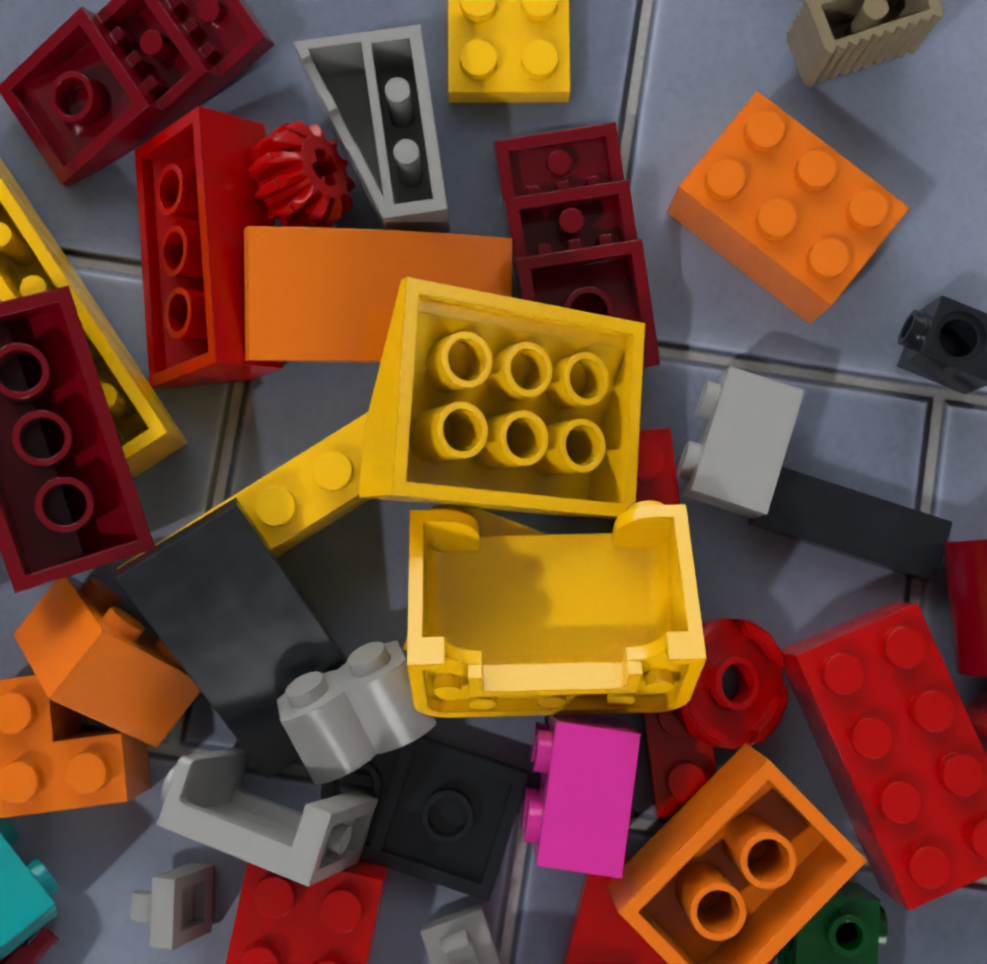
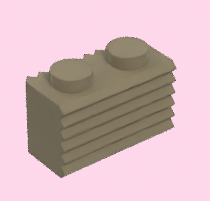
(853, 34)

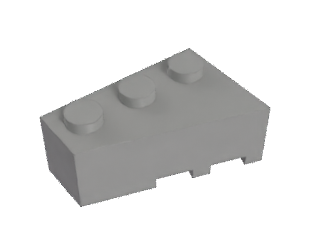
(384, 120)

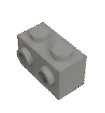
(739, 442)

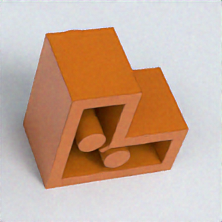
(102, 662)
(54, 764)

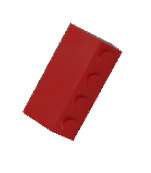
(192, 248)

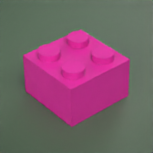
(583, 793)

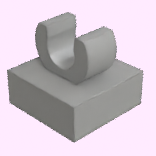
(176, 906)
(461, 938)

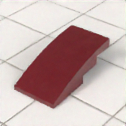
(127, 76)
(575, 225)

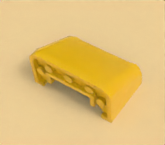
(553, 617)

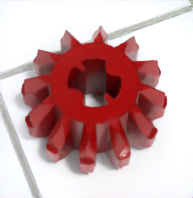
(301, 176)

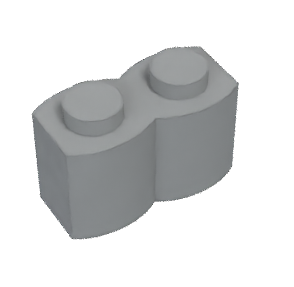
(352, 712)

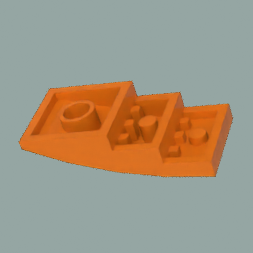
(335, 289)

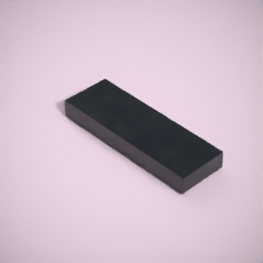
(856, 525)

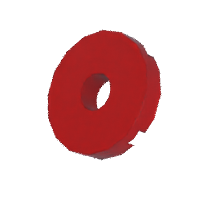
(760, 695)

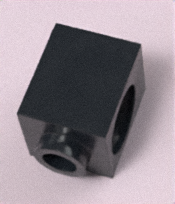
(928, 359)

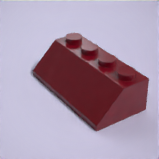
(61, 461)

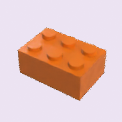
(785, 208)
(734, 869)

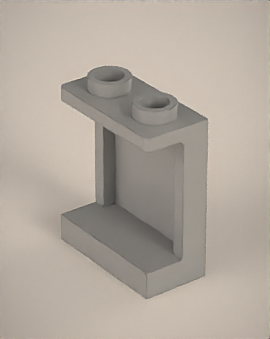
(209, 806)

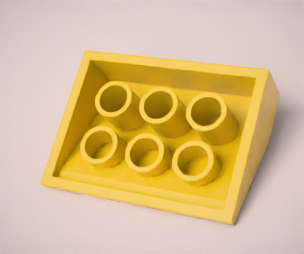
(504, 405)

